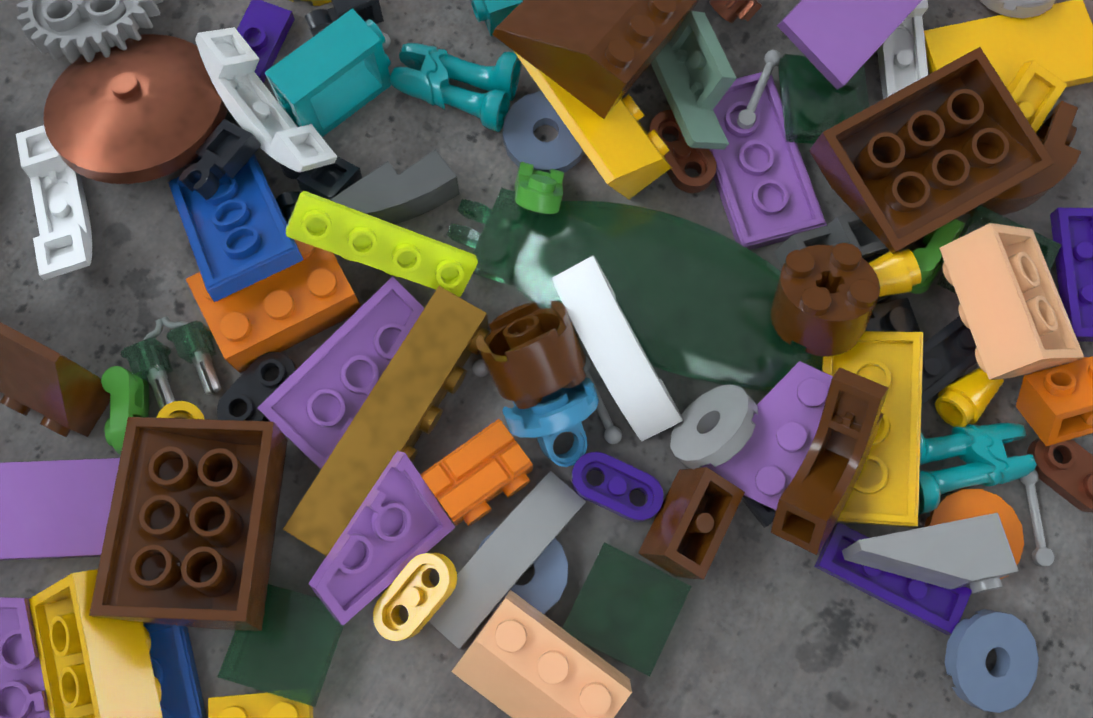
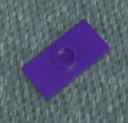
(265, 31)

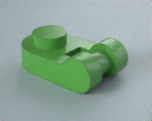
(538, 189)
(930, 258)
(127, 399)

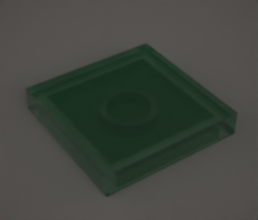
(289, 652)

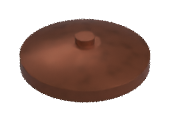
(133, 111)

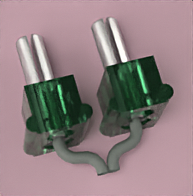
(151, 360)

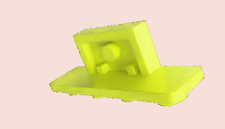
(379, 244)

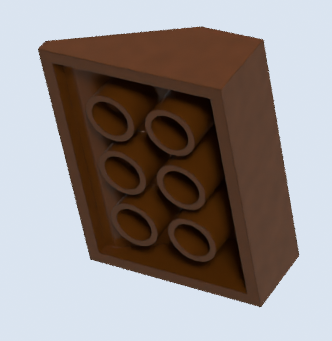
(592, 44)
(931, 151)
(49, 384)
(192, 523)

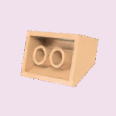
(1009, 301)
(539, 668)

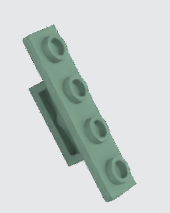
(694, 80)

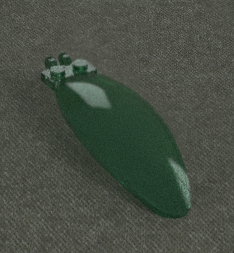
(684, 289)

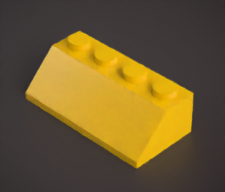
(615, 145)
(92, 662)

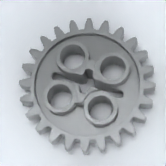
(84, 25)

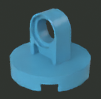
(554, 415)

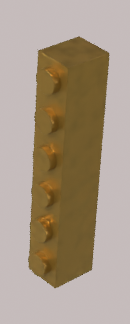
(391, 417)

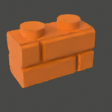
(479, 473)

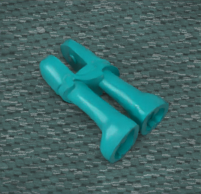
(429, 81)
(985, 458)

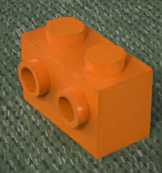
(1059, 401)

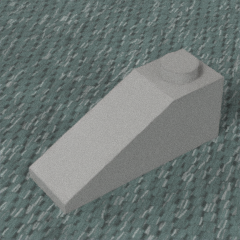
(945, 554)

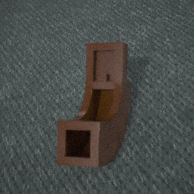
(1056, 136)
(832, 462)

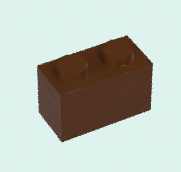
(691, 523)

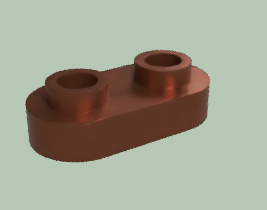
(684, 157)
(1070, 478)

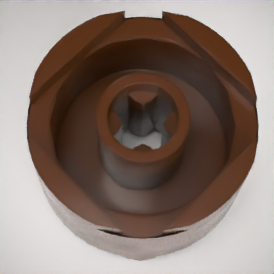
(825, 298)
(532, 353)

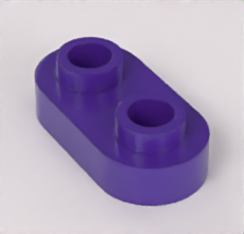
(617, 484)

